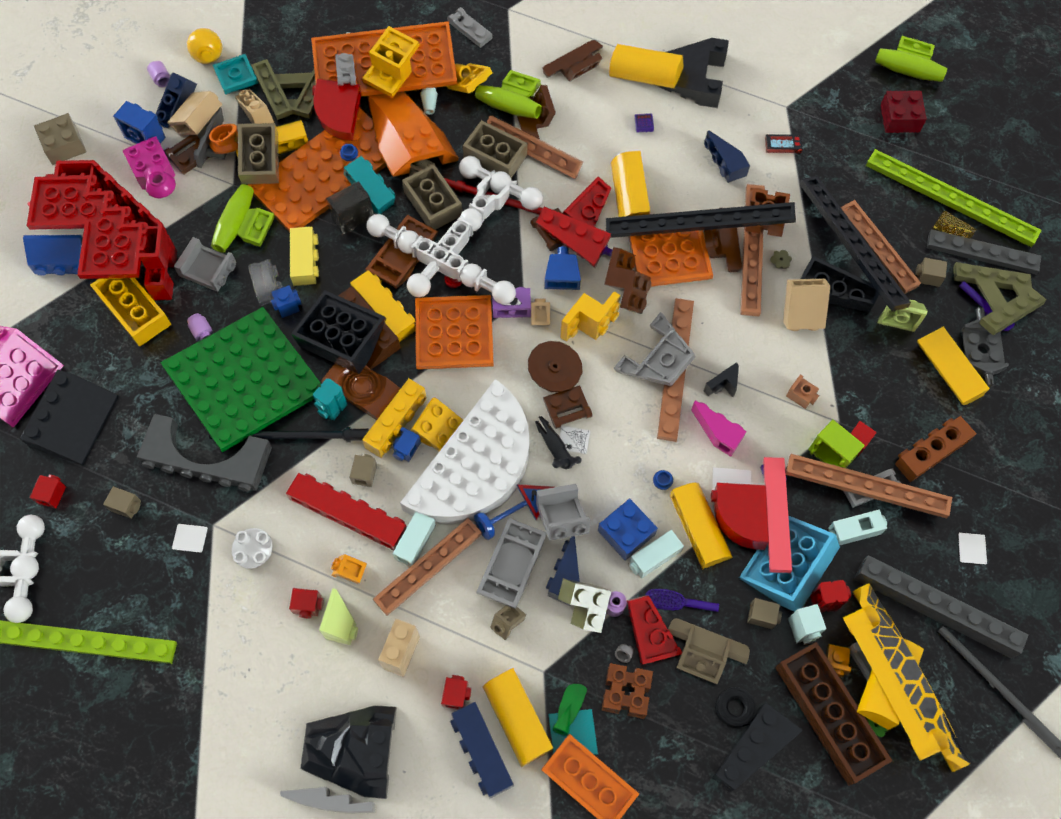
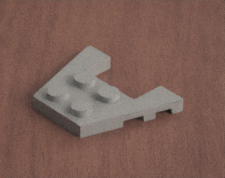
(665, 361)

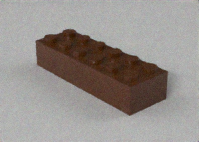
(833, 714)

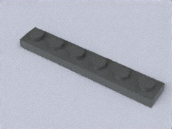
(984, 252)

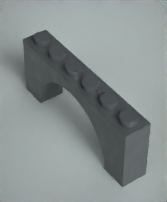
(240, 470)

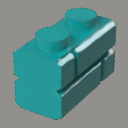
(329, 399)

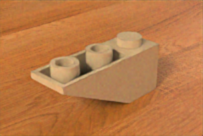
(254, 107)

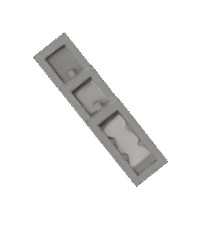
(321, 799)

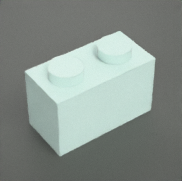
(807, 624)

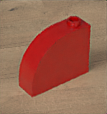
(337, 107)
(742, 513)

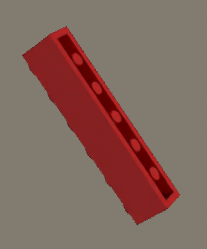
(346, 511)

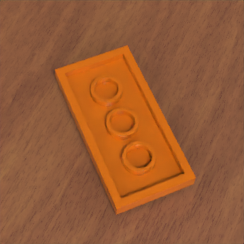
(589, 780)

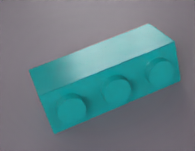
(373, 183)

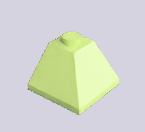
(906, 318)
(337, 621)

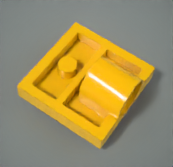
(469, 77)
(436, 424)

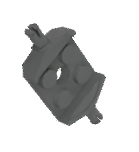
(977, 336)

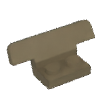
(706, 651)

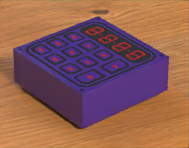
(644, 122)

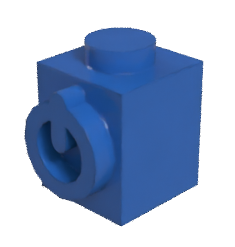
(286, 301)

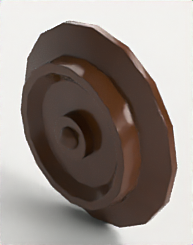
(554, 366)

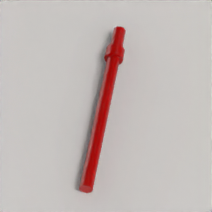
(461, 186)

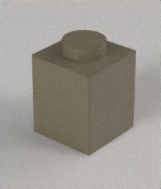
(931, 271)
(363, 470)
(122, 502)
(764, 613)

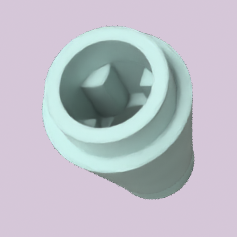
(429, 99)

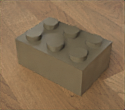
(495, 149)
(258, 153)
(432, 197)

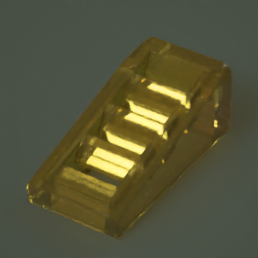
(952, 225)

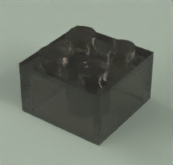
(350, 207)

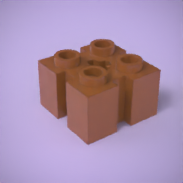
(761, 197)
(615, 698)

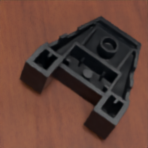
(693, 78)

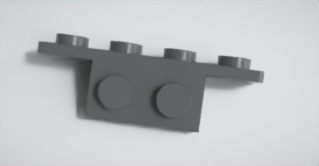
(204, 149)

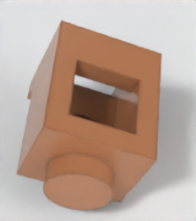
(803, 392)

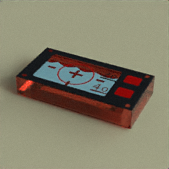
(783, 143)

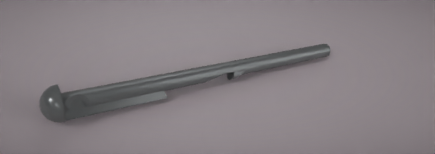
(1029, 718)

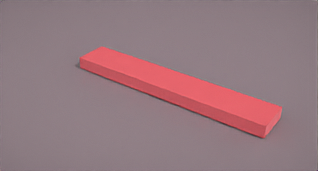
(777, 512)

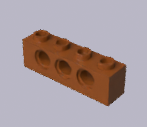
(913, 467)

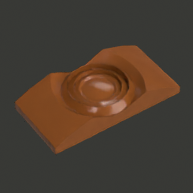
(391, 263)
(364, 390)

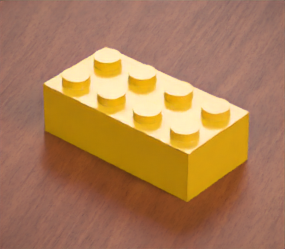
(132, 307)

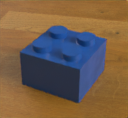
(138, 123)
(627, 529)

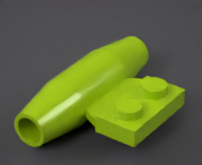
(912, 59)
(513, 95)
(240, 220)

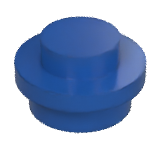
(348, 152)
(663, 480)

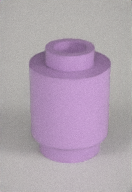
(158, 73)
(199, 327)
(616, 610)

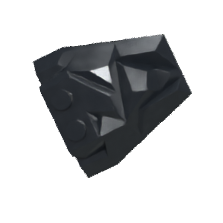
(352, 750)

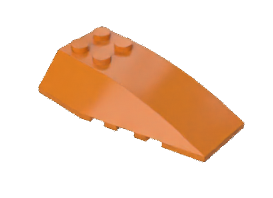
(406, 133)

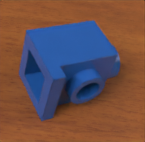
(406, 445)

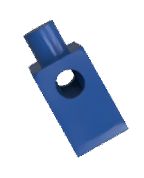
(562, 271)

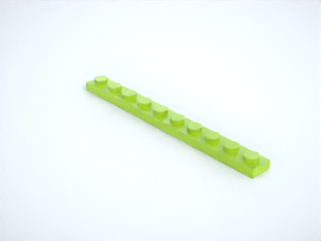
(953, 198)
(87, 642)

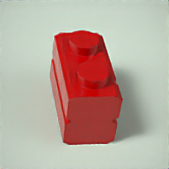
(830, 595)

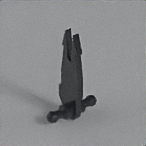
(556, 446)

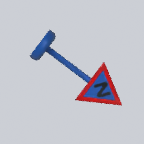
(529, 494)

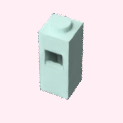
(859, 527)
(414, 539)
(655, 554)

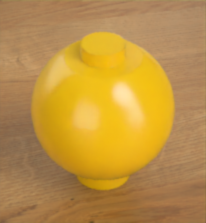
(204, 45)

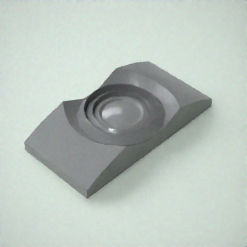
(512, 563)

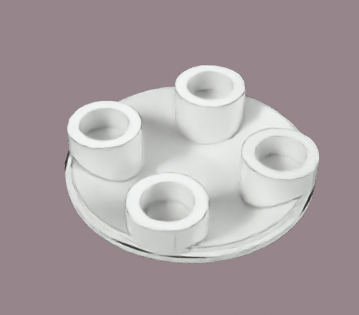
(251, 548)

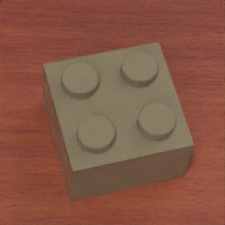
(60, 138)

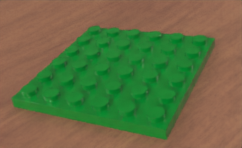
(242, 378)

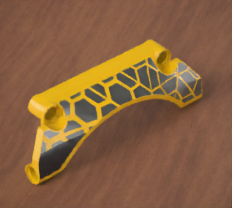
(903, 681)

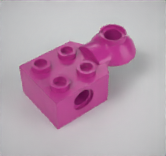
(151, 167)

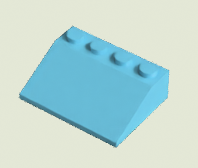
(810, 556)

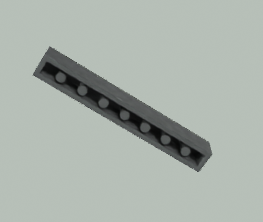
(941, 607)

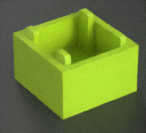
(836, 445)

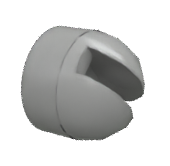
(619, 653)

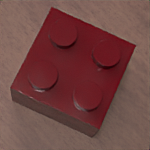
(903, 111)

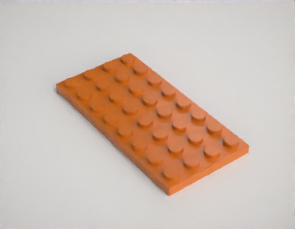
(430, 64)
(315, 174)

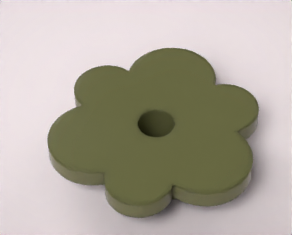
(781, 259)

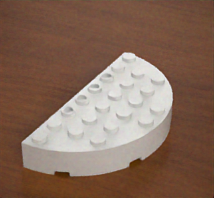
(477, 464)

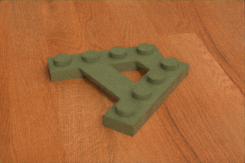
(272, 88)
(988, 282)

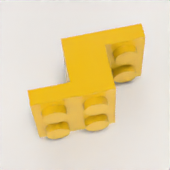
(390, 61)
(590, 316)

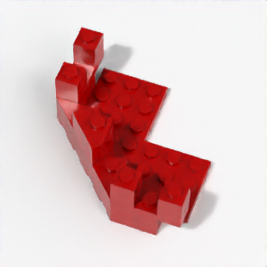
(115, 225)

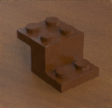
(625, 279)

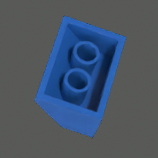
(53, 253)

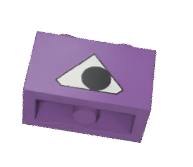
(517, 308)

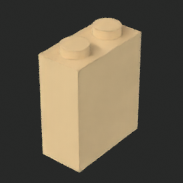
(195, 113)
(806, 304)
(399, 647)

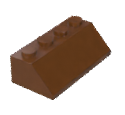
(387, 342)

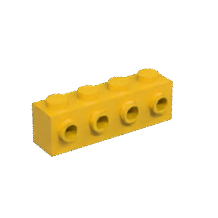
(394, 417)

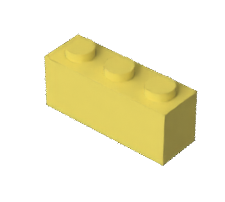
(303, 256)

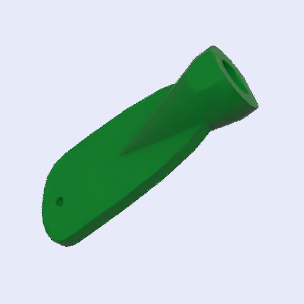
(569, 708)

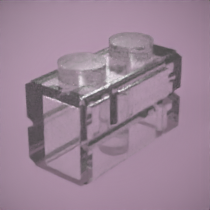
(264, 280)

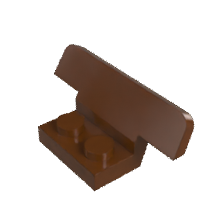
(575, 62)
(531, 125)
(724, 244)

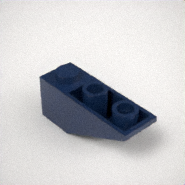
(174, 96)
(728, 158)
(565, 567)

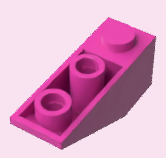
(721, 432)

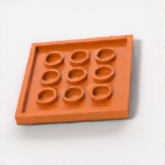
(672, 257)
(454, 332)

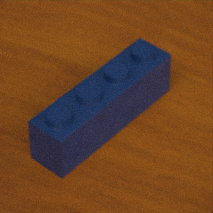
(482, 749)

